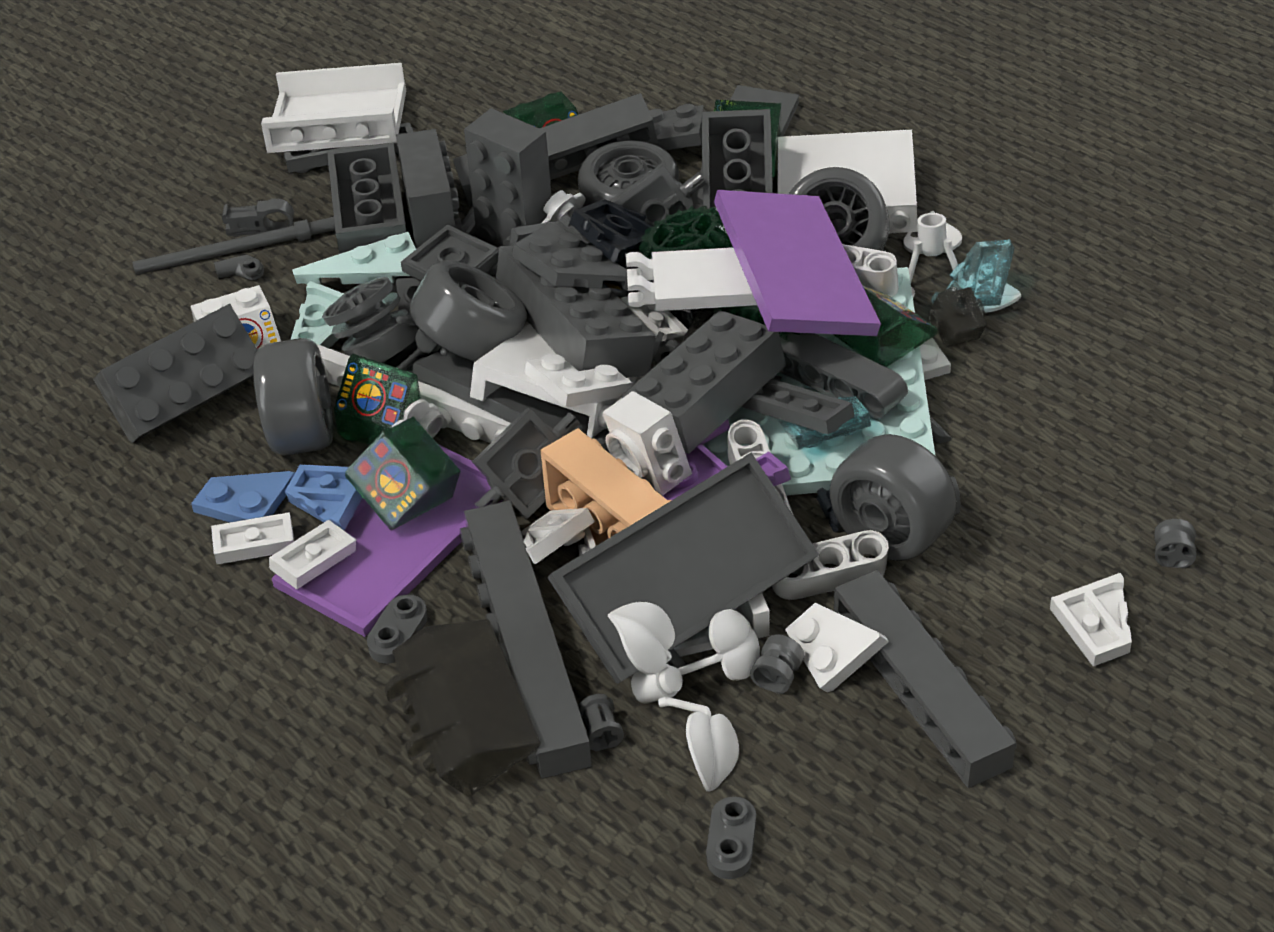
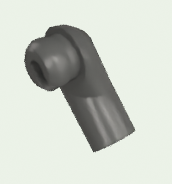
(242, 266)

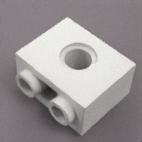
(646, 441)

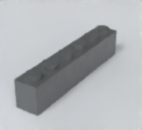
(577, 137)
(928, 681)

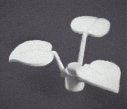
(939, 237)
(646, 639)

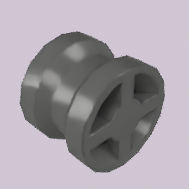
(1175, 543)

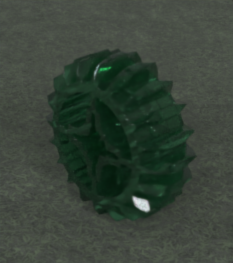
(686, 231)

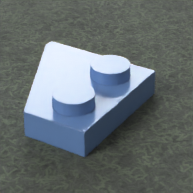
(324, 493)
(242, 496)

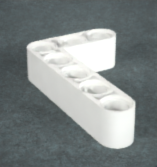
(841, 551)

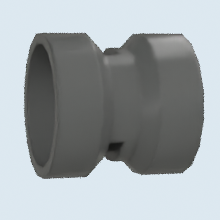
(778, 661)

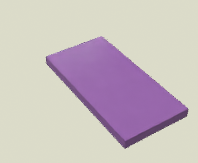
(795, 264)
(388, 560)

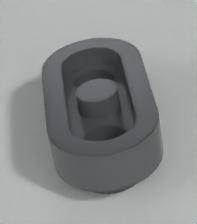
(397, 625)
(731, 834)

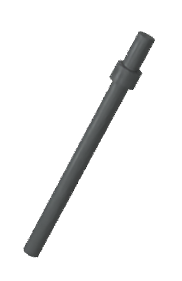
(301, 230)

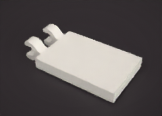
(688, 280)

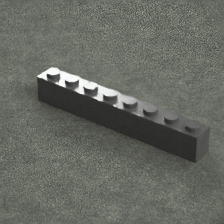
(525, 636)

